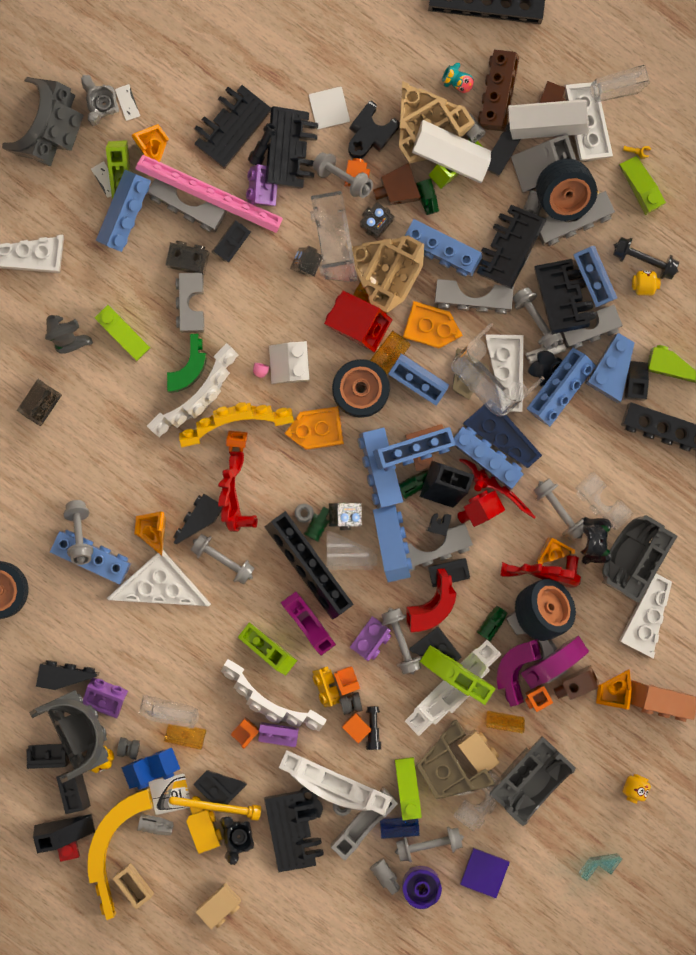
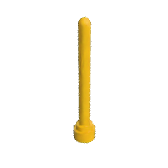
(252, 812)

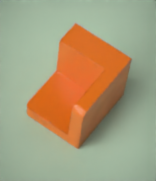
(346, 680)
(356, 728)
(245, 732)

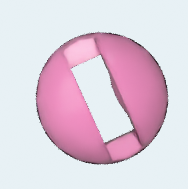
(260, 370)

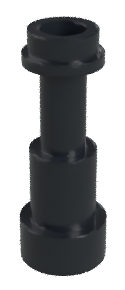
(257, 156)
(373, 737)

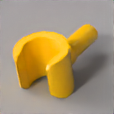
(638, 151)

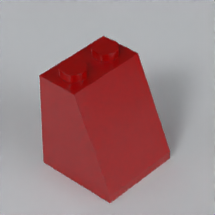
(358, 321)

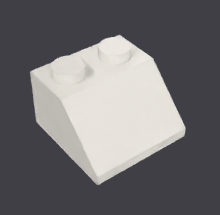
(289, 362)

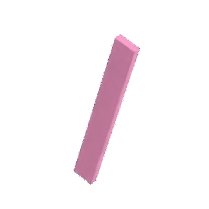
(209, 193)

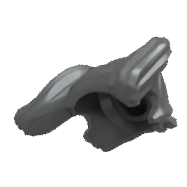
(62, 335)

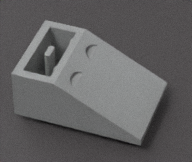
(532, 161)

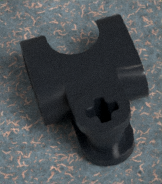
(368, 133)

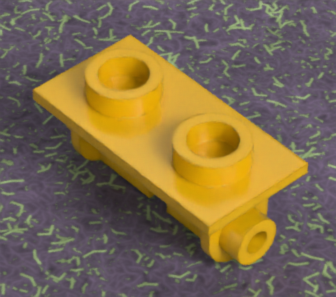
(328, 695)

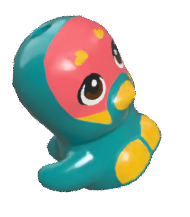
(459, 80)

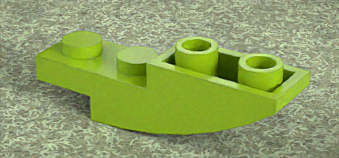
(457, 675)

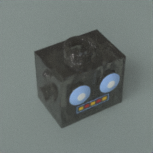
(376, 220)
(306, 261)
(345, 515)

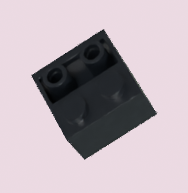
(446, 484)

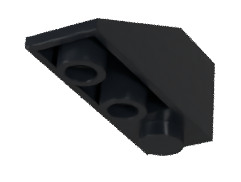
(202, 516)
(56, 676)
(60, 833)

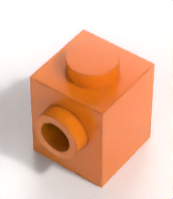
(355, 167)
(538, 698)

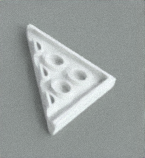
(160, 582)

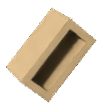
(478, 752)
(133, 885)
(218, 906)

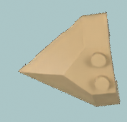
(423, 105)
(388, 269)

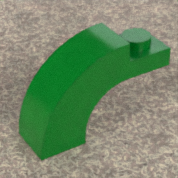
(192, 371)

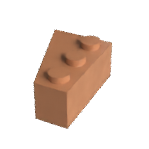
(663, 700)

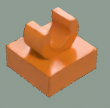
(236, 439)

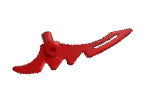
(482, 481)

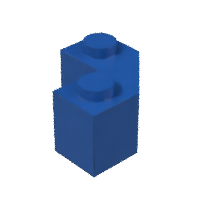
(150, 768)

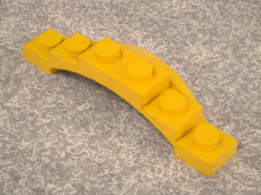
(225, 415)

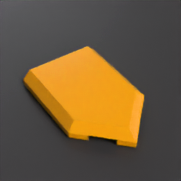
(431, 326)
(316, 428)

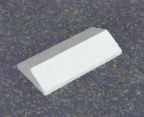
(548, 119)
(596, 143)
(452, 151)

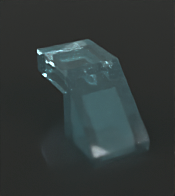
(607, 862)

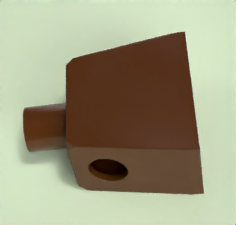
(398, 186)
(583, 678)

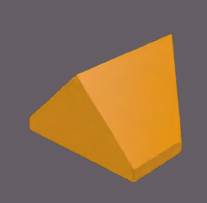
(151, 142)
(151, 529)
(553, 550)
(616, 691)

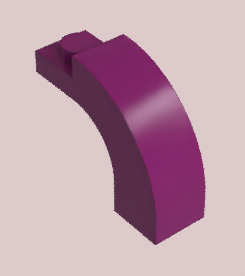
(308, 623)
(555, 663)
(510, 667)

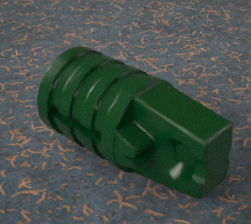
(427, 196)
(413, 484)
(317, 525)
(492, 623)

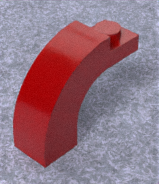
(437, 609)

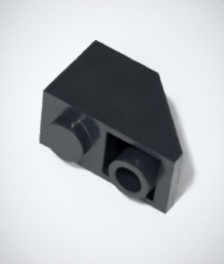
(637, 381)

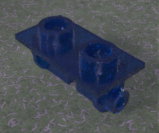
(399, 828)

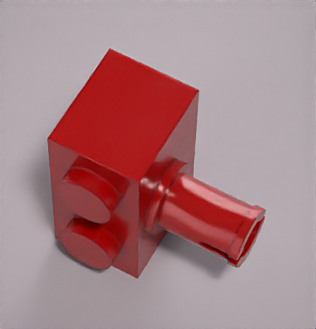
(481, 508)

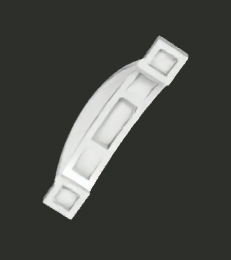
(203, 397)
(445, 696)
(260, 704)
(334, 786)

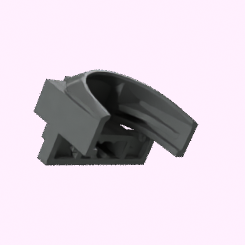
(53, 126)
(636, 557)
(77, 732)
(531, 780)

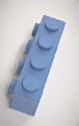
(123, 210)
(445, 249)
(561, 387)
(413, 448)
(487, 458)
(383, 483)
(391, 543)
(101, 562)

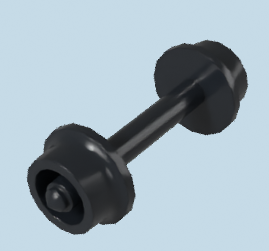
(668, 268)

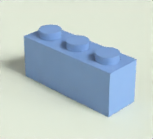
(595, 276)
(418, 379)

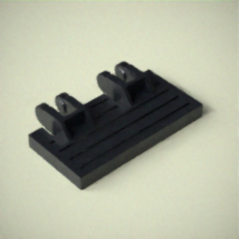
(233, 127)
(285, 149)
(512, 246)
(562, 295)
(289, 830)

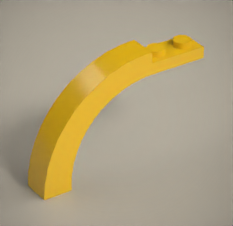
(127, 807)

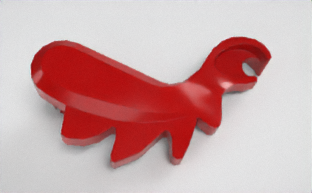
(228, 497)
(565, 577)

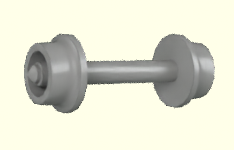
(325, 165)
(523, 299)
(545, 488)
(202, 545)
(80, 552)
(409, 664)
(453, 838)

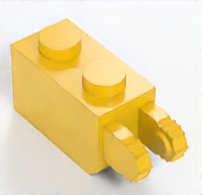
(203, 828)

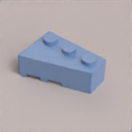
(612, 369)

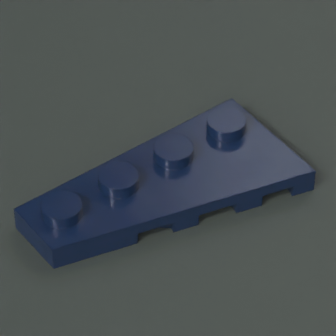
(503, 435)

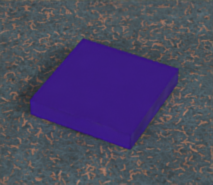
(484, 873)

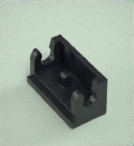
(231, 241)
(438, 527)
(457, 569)
(46, 756)
(73, 794)

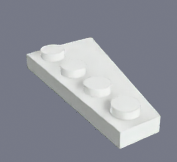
(33, 255)
(507, 360)
(647, 617)

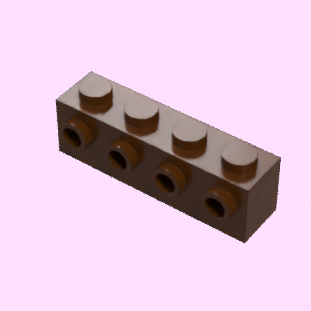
(499, 90)

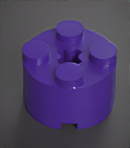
(429, 895)

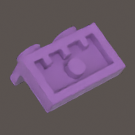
(258, 190)
(370, 639)
(104, 697)
(278, 734)

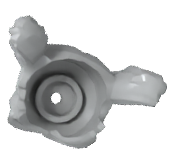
(95, 97)

